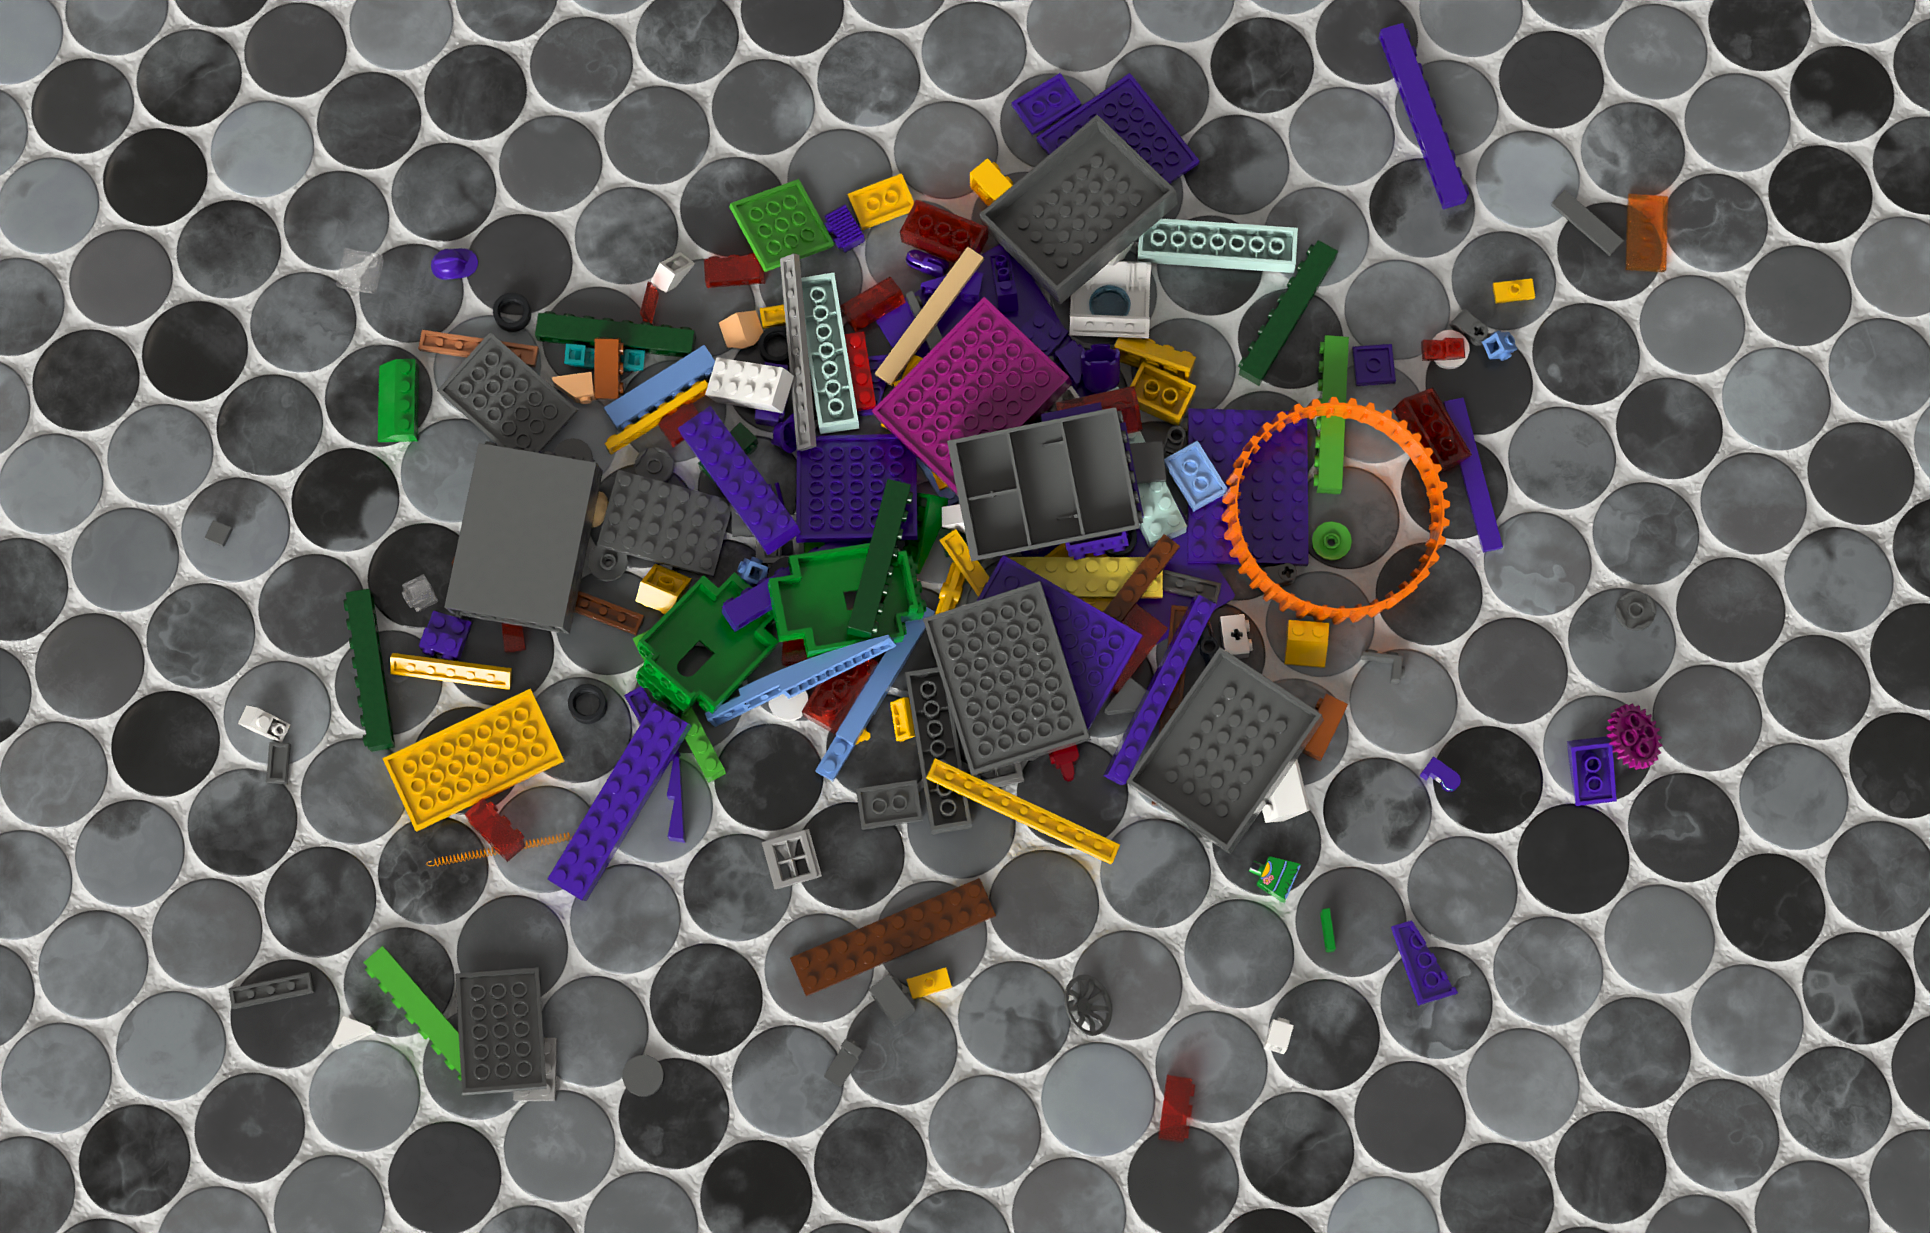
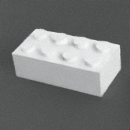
(749, 385)

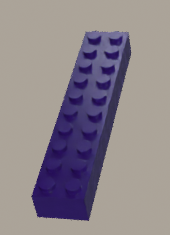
(619, 802)

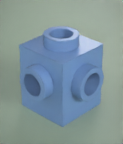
(1499, 345)
(759, 570)

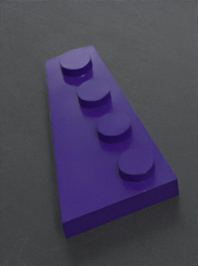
(1423, 971)

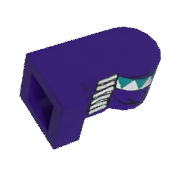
(1442, 774)

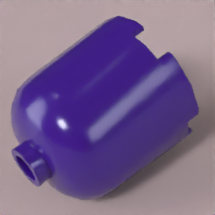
(1100, 368)

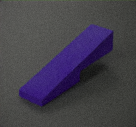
(676, 828)

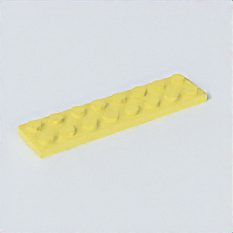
(1091, 575)

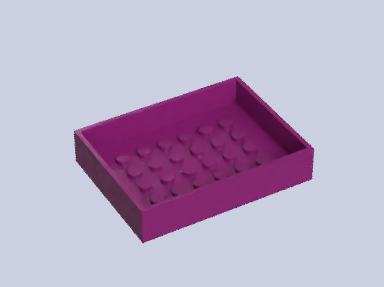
(968, 385)

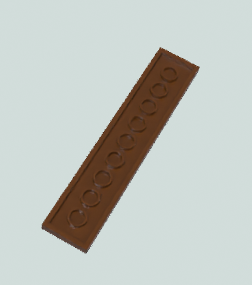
(892, 937)

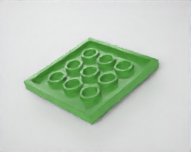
(781, 224)

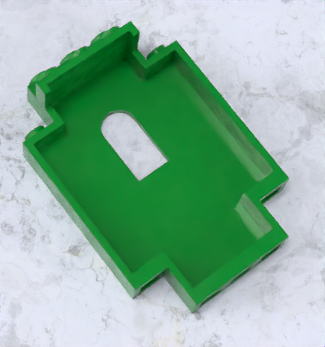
(813, 602)
(700, 619)

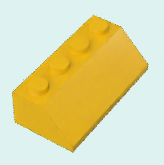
(1163, 357)

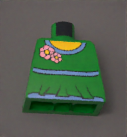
(1276, 876)

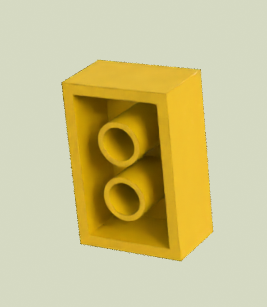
(1162, 393)

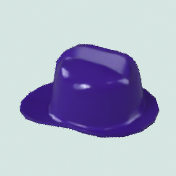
(454, 263)
(784, 435)

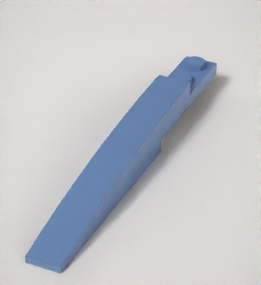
(800, 677)
(870, 699)

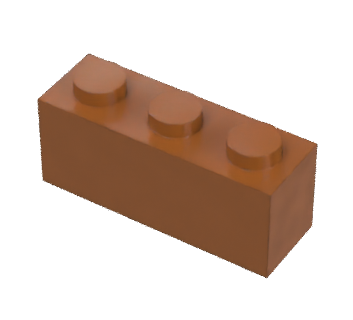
(608, 368)
(1332, 712)

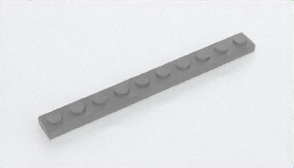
(798, 352)

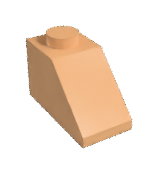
(576, 386)

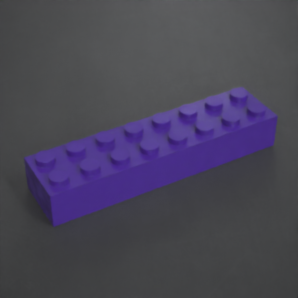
(739, 480)

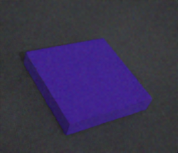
(1373, 365)

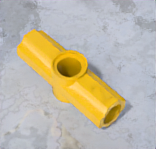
(951, 590)

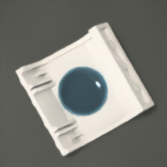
(1113, 302)

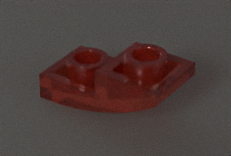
(1443, 349)

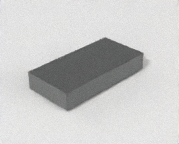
(278, 763)

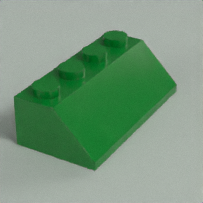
(398, 401)

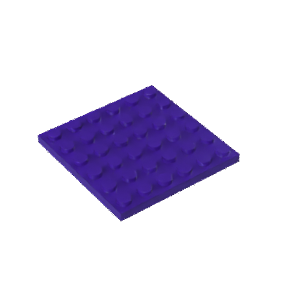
(1137, 121)
(844, 485)

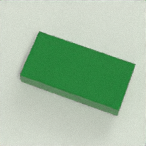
(1327, 930)

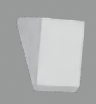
(350, 1031)

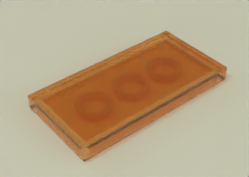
(1646, 232)

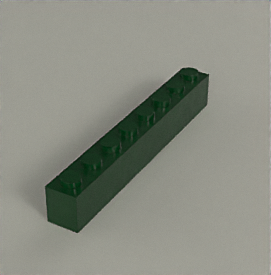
(1288, 313)
(644, 336)
(879, 558)
(370, 670)

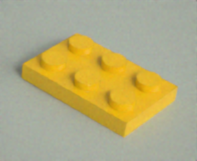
(881, 201)

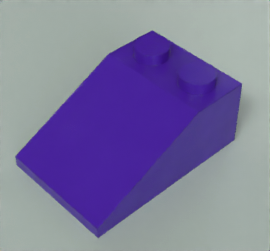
(1592, 770)

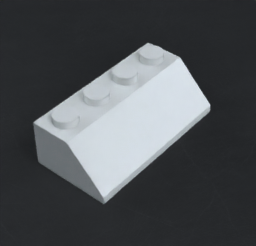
(1288, 798)

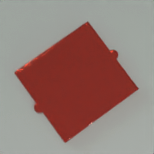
(649, 303)

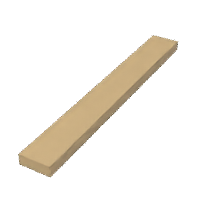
(929, 316)

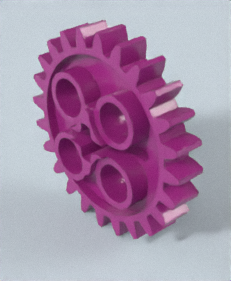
(1634, 736)

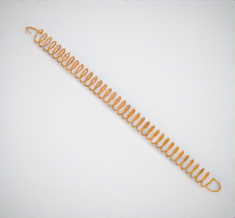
(497, 852)

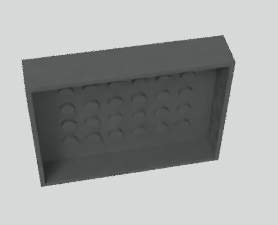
(1079, 209)
(1006, 679)
(1225, 750)

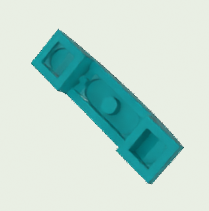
(585, 358)

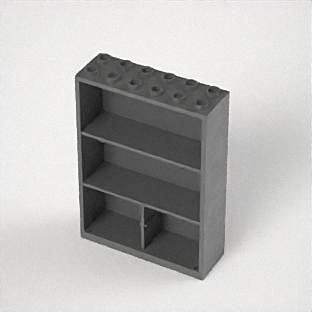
(1045, 484)
(524, 537)

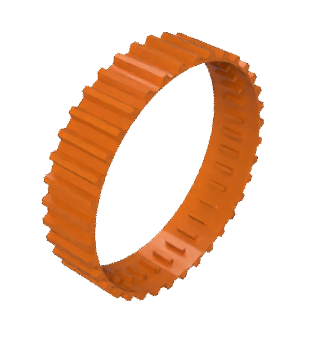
(1395, 431)

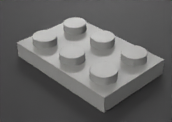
(548, 1094)

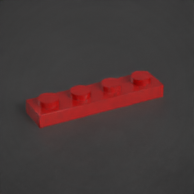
(860, 371)

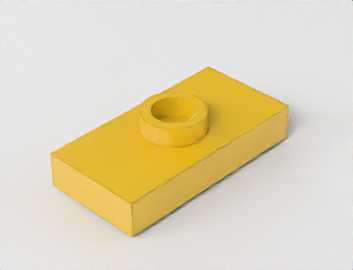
(1513, 290)
(773, 316)
(902, 719)
(929, 983)

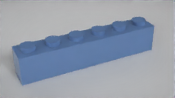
(660, 388)

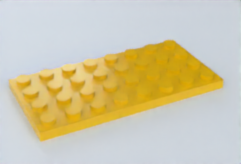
(473, 760)

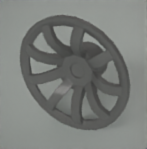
(1082, 1008)

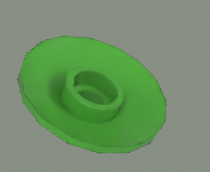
(1335, 532)

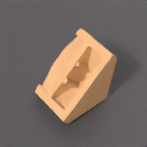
(741, 329)

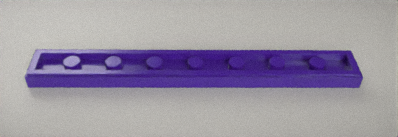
(1475, 480)

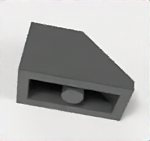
(1126, 699)

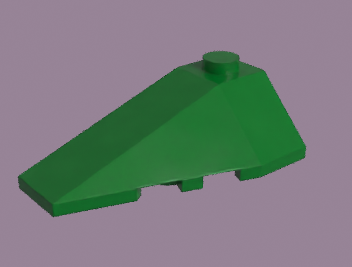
(928, 526)

